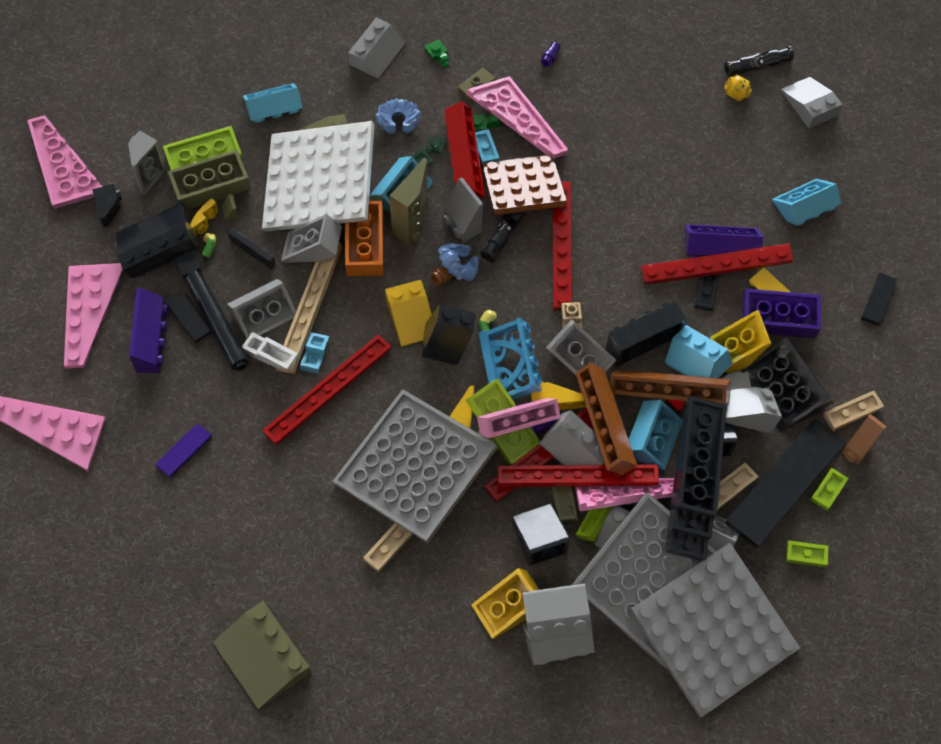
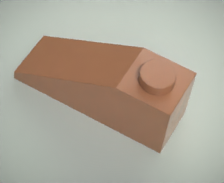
(863, 440)

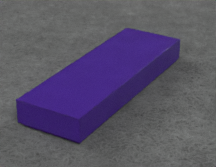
(183, 450)

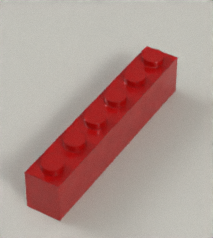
(464, 147)

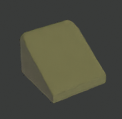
(229, 208)

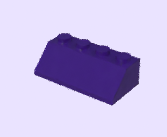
(720, 239)
(785, 312)
(148, 332)

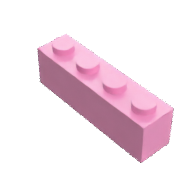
(518, 417)

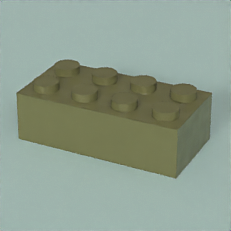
(209, 179)

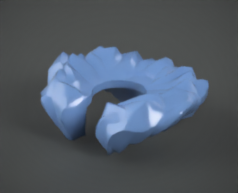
(398, 108)
(449, 256)

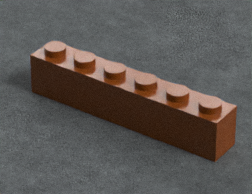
(670, 386)
(606, 419)

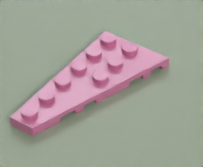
(514, 109)
(63, 171)
(87, 303)
(58, 429)
(606, 496)

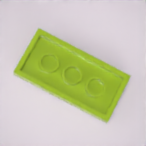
(201, 147)
(493, 399)

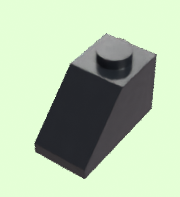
(107, 202)

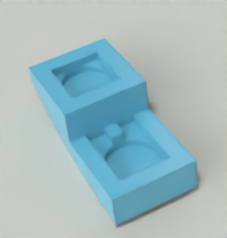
(314, 353)

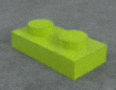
(829, 489)
(593, 523)
(807, 553)

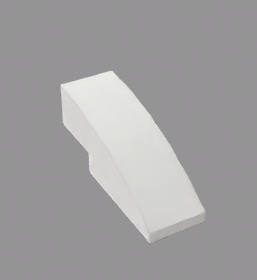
(269, 351)

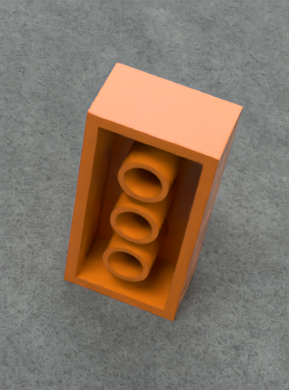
(365, 244)

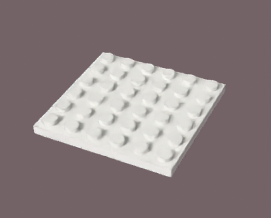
(318, 175)

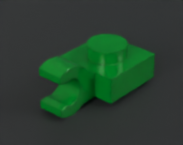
(437, 51)
(482, 123)

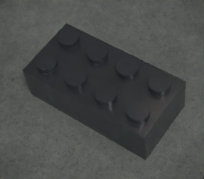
(645, 333)

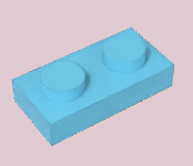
(486, 147)

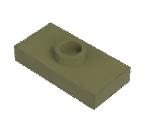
(479, 78)
(564, 504)

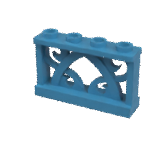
(491, 347)

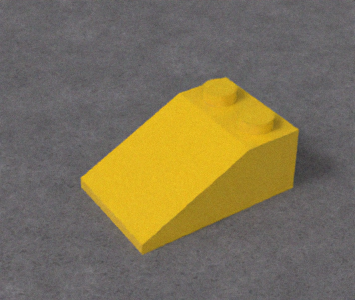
(408, 311)
(744, 340)
(504, 604)

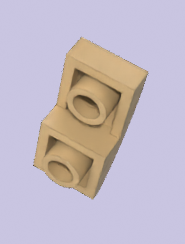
(571, 311)

